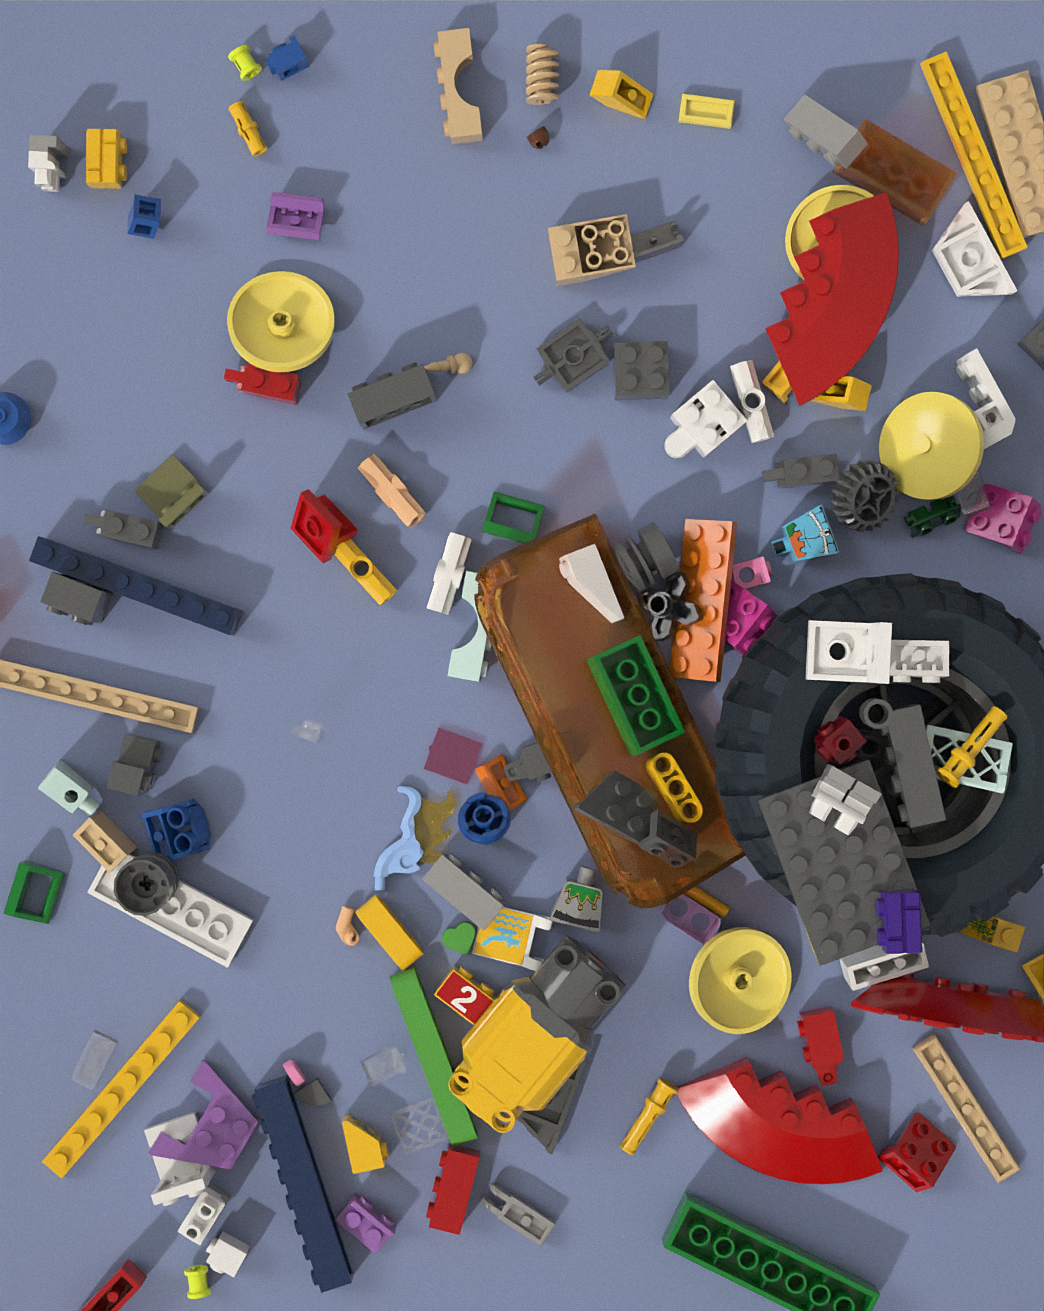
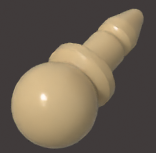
(459, 363)

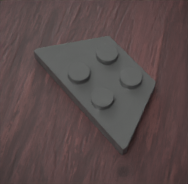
(620, 806)
(548, 1123)

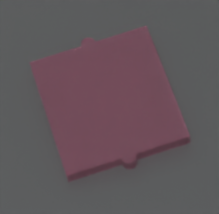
(452, 756)

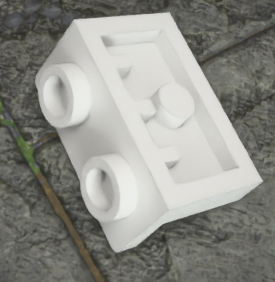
(919, 659)

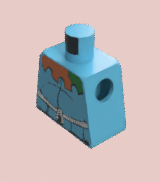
(806, 537)

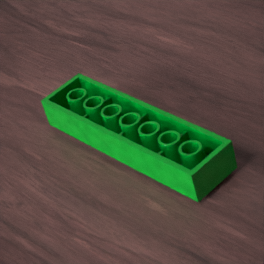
(763, 1261)

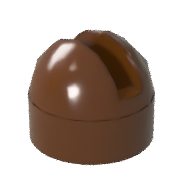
(539, 138)

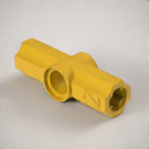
(374, 581)

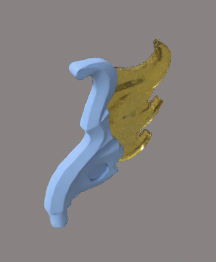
(420, 836)

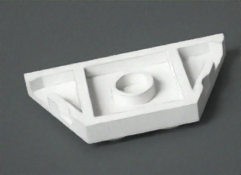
(971, 259)

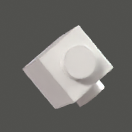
(226, 1254)

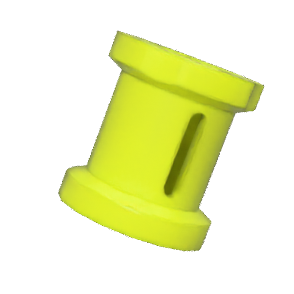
(245, 62)
(197, 1281)

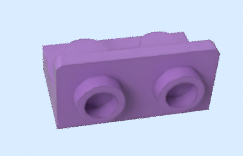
(366, 1222)

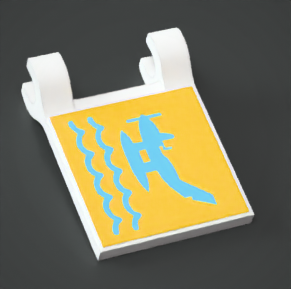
(511, 938)

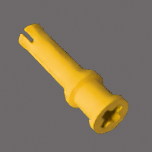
(960, 755)
(654, 1106)

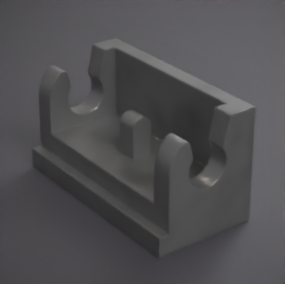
(656, 241)

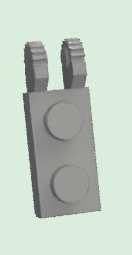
(520, 1215)

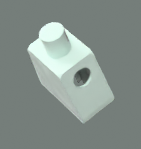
(57, 787)

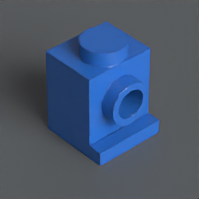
(287, 59)
(144, 216)

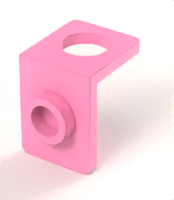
(761, 570)

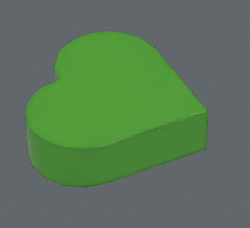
(459, 938)

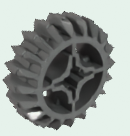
(858, 493)

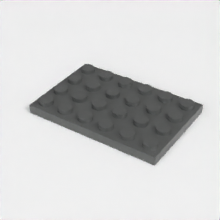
(837, 873)

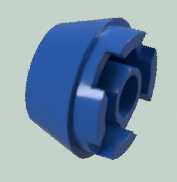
(14, 418)
(484, 818)

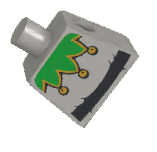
(579, 902)

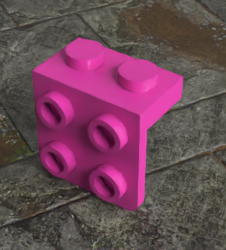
(1008, 520)
(746, 618)

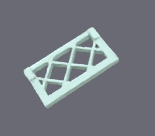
(975, 781)

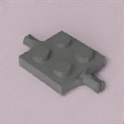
(573, 355)

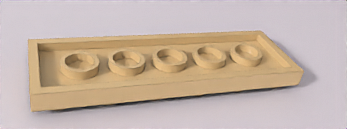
(1018, 145)

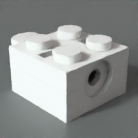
(703, 423)

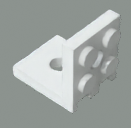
(865, 655)
(178, 1176)

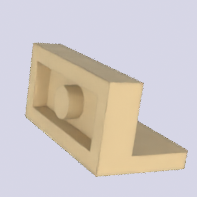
(105, 840)

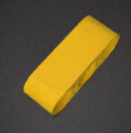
(685, 793)
(389, 932)

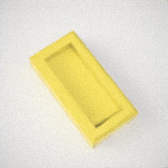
(706, 111)

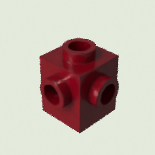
(838, 741)

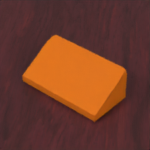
(497, 784)

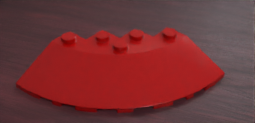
(842, 297)
(956, 1006)
(777, 1130)

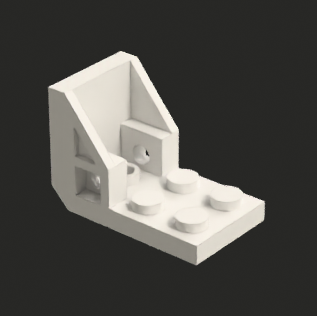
(988, 395)

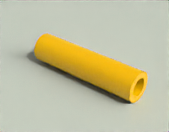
(708, 901)

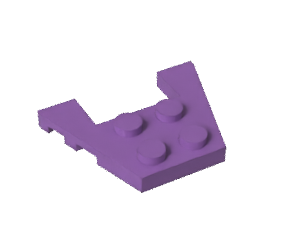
(220, 1130)

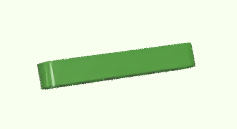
(432, 1055)

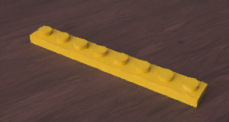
(973, 155)
(121, 1088)

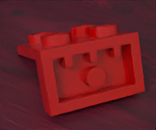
(919, 1154)

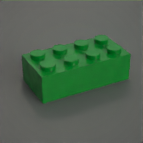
(635, 695)

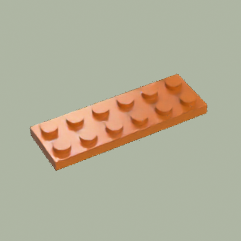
(708, 567)

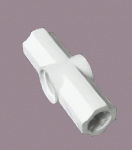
(747, 384)
(449, 573)

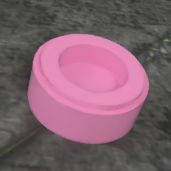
(294, 1072)

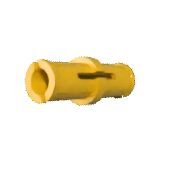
(247, 128)

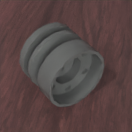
(645, 557)
(140, 896)

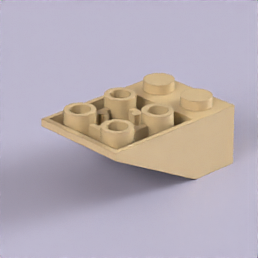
(591, 249)

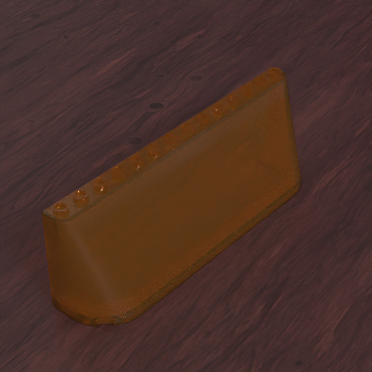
(542, 642)

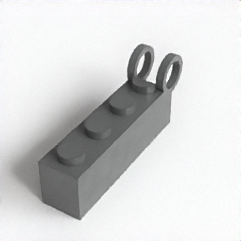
(911, 762)

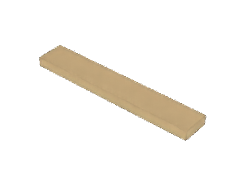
(966, 1108)

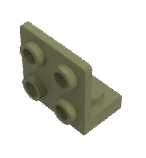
(171, 492)

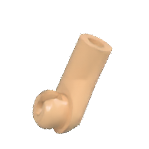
(345, 928)

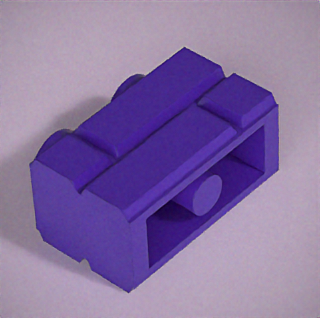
(899, 921)

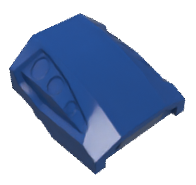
(178, 829)

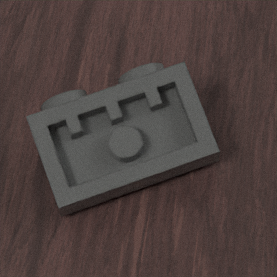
(670, 840)

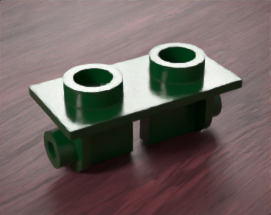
(944, 512)

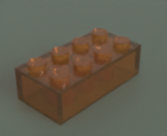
(906, 174)

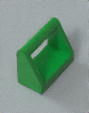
(508, 532)
(20, 887)

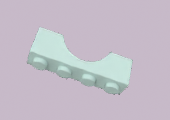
(468, 660)

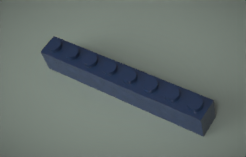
(136, 585)
(304, 1184)

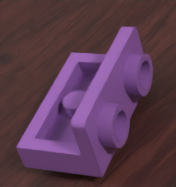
(295, 215)

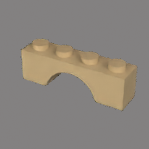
(456, 54)

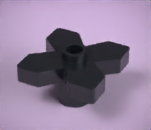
(670, 606)

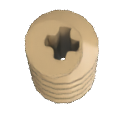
(541, 74)

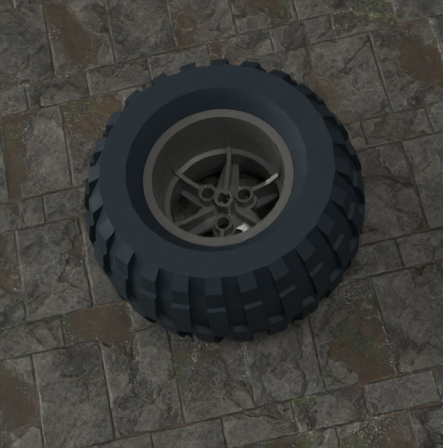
(773, 713)

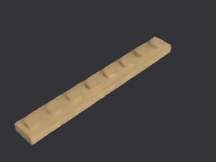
(98, 696)

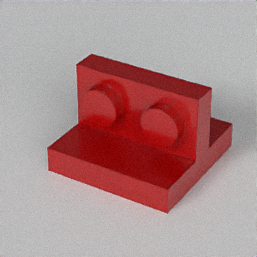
(321, 525)

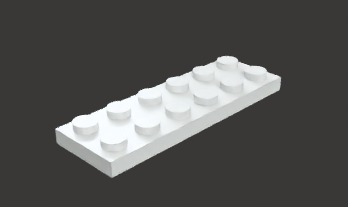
(187, 917)

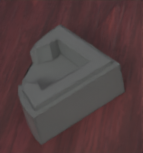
(314, 1094)

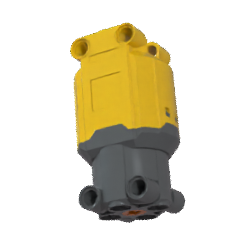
(534, 1035)

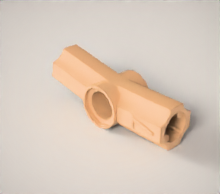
(392, 491)

